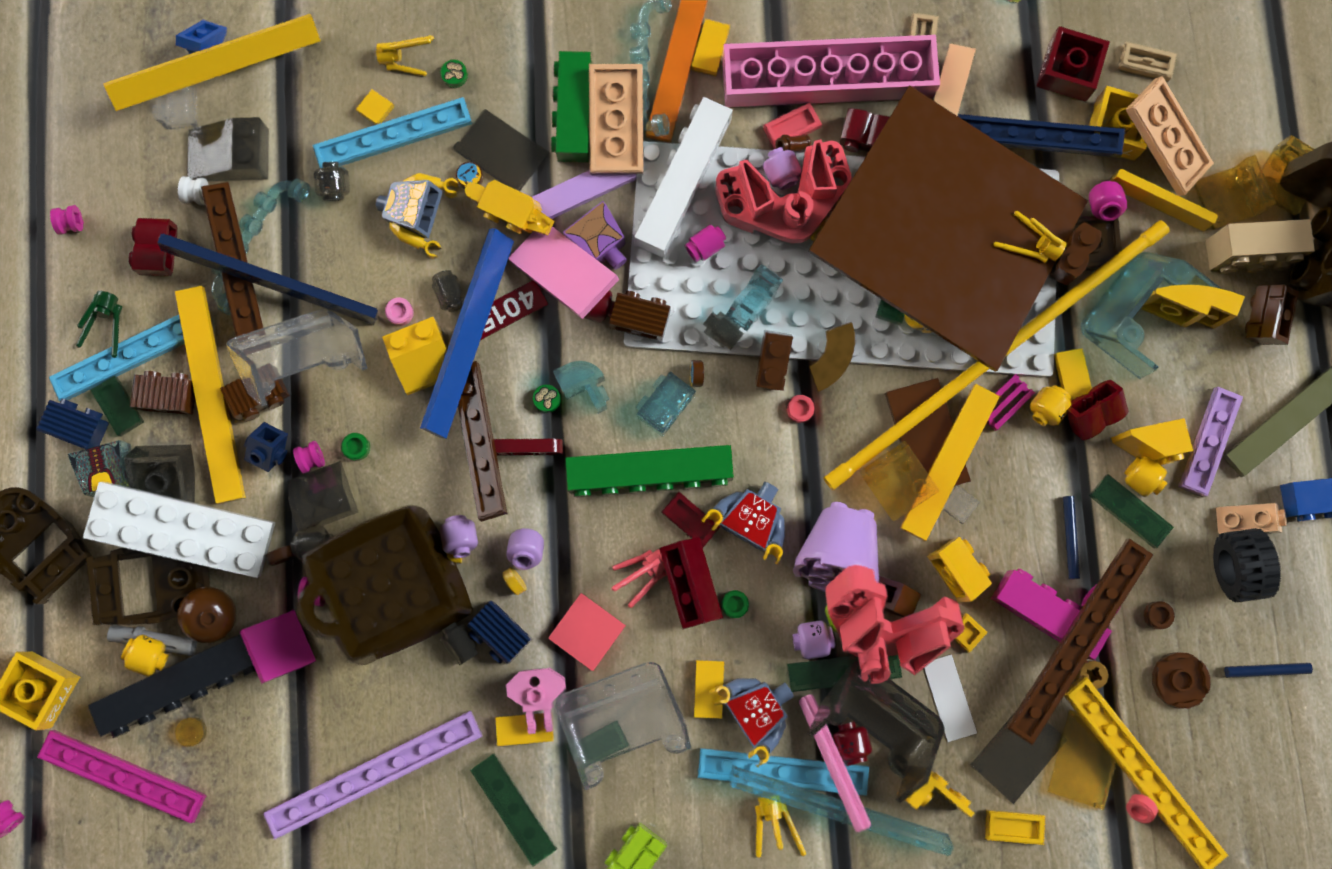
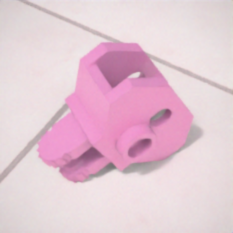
(536, 697)

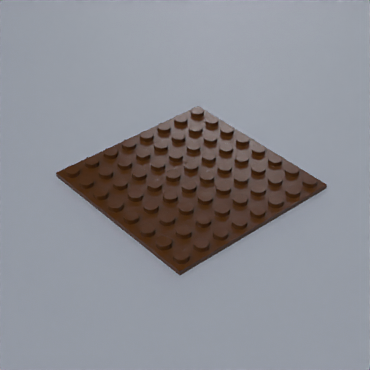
(926, 224)

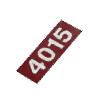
(514, 307)

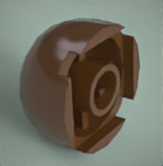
(206, 614)

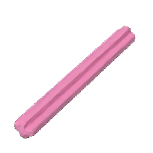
(836, 767)

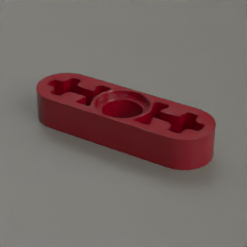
(526, 447)

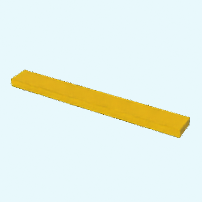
(211, 62)
(210, 401)
(1144, 773)

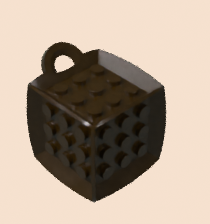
(383, 586)

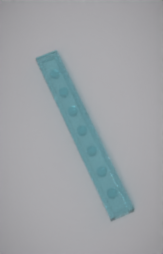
(835, 809)

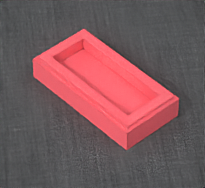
(795, 123)

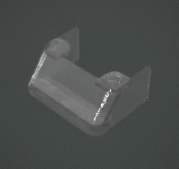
(292, 348)

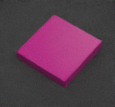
(277, 646)

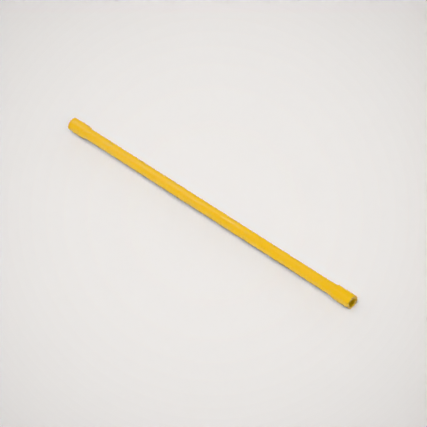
(847, 469)

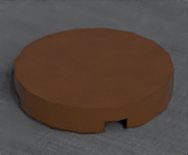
(1181, 680)

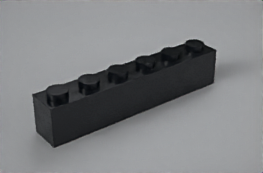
(171, 686)

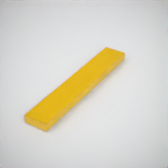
(952, 459)

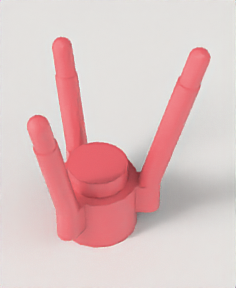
(652, 565)

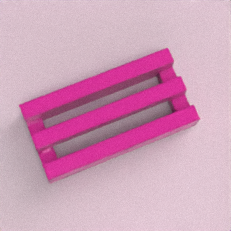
(1021, 386)

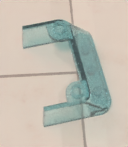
(1111, 319)

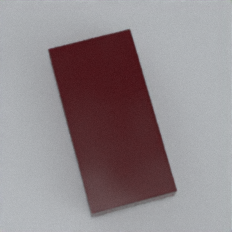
(689, 518)

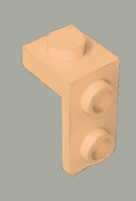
(1244, 517)

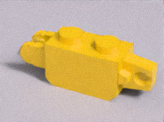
(510, 206)

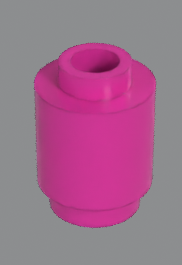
(705, 243)

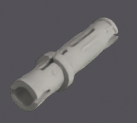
(172, 643)

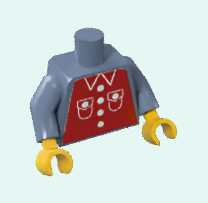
(752, 519)
(757, 712)

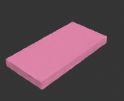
(564, 270)

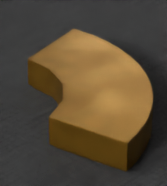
(836, 356)

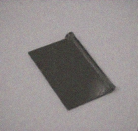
(501, 151)
(1013, 763)

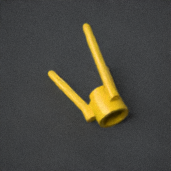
(390, 53)
(1048, 244)
(772, 812)

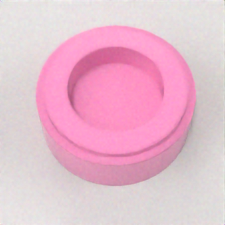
(399, 311)

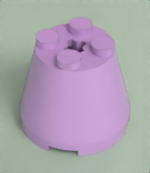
(838, 541)

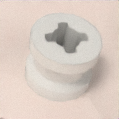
(190, 190)

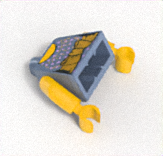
(413, 208)

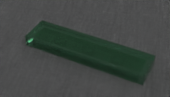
(827, 672)
(513, 809)

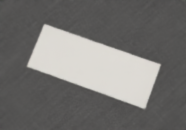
(950, 698)

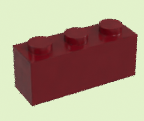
(690, 582)

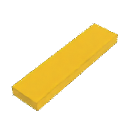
(1165, 200)

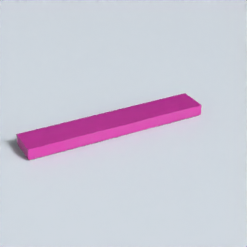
(122, 776)

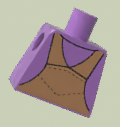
(599, 236)

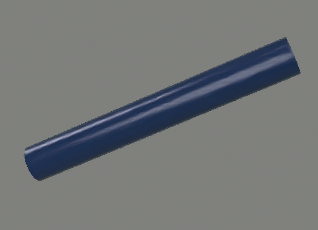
(1071, 537)
(1268, 670)

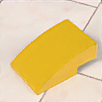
(1194, 304)

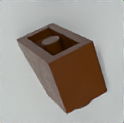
(900, 598)

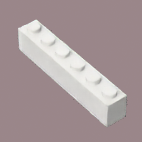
(683, 177)

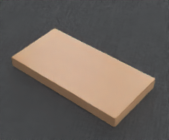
(616, 118)
(1169, 136)

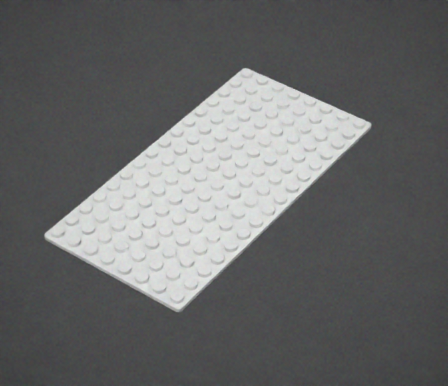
(807, 301)

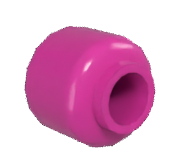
(1107, 200)

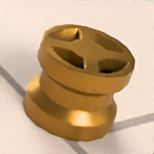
(1100, 672)

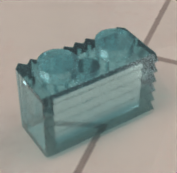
(665, 403)

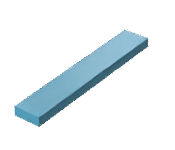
(394, 133)
(130, 355)
(796, 771)

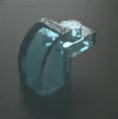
(754, 298)
(582, 377)

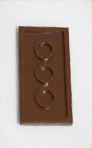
(930, 433)

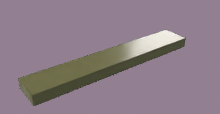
(1281, 425)

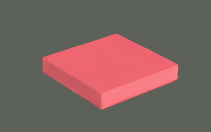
(587, 632)

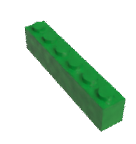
(649, 469)

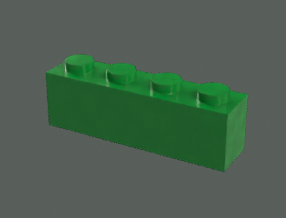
(572, 112)

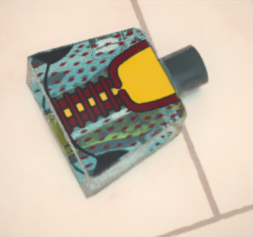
(100, 464)

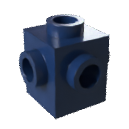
(266, 447)

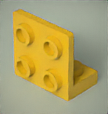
(936, 782)

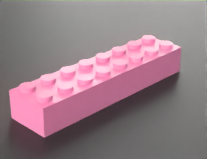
(829, 70)

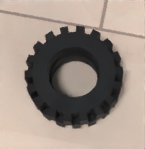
(1246, 565)

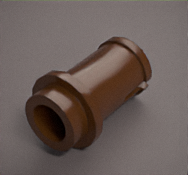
(793, 143)

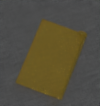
(1082, 765)

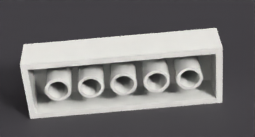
(179, 529)

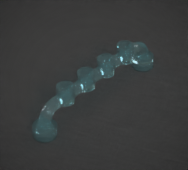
(641, 55)
(252, 226)

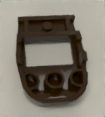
(22, 521)
(171, 578)

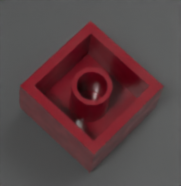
(1073, 64)

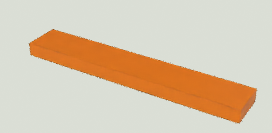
(678, 64)

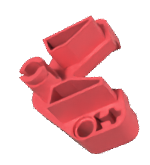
(795, 215)
(856, 611)

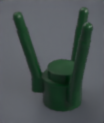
(102, 306)

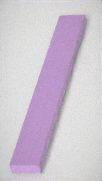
(372, 775)

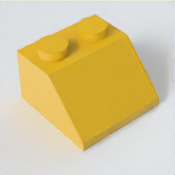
(417, 354)
(1159, 442)
(960, 569)

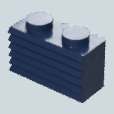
(72, 425)
(499, 633)

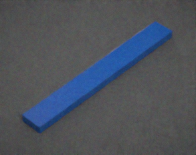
(467, 334)

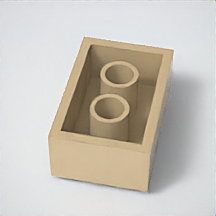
(1259, 246)

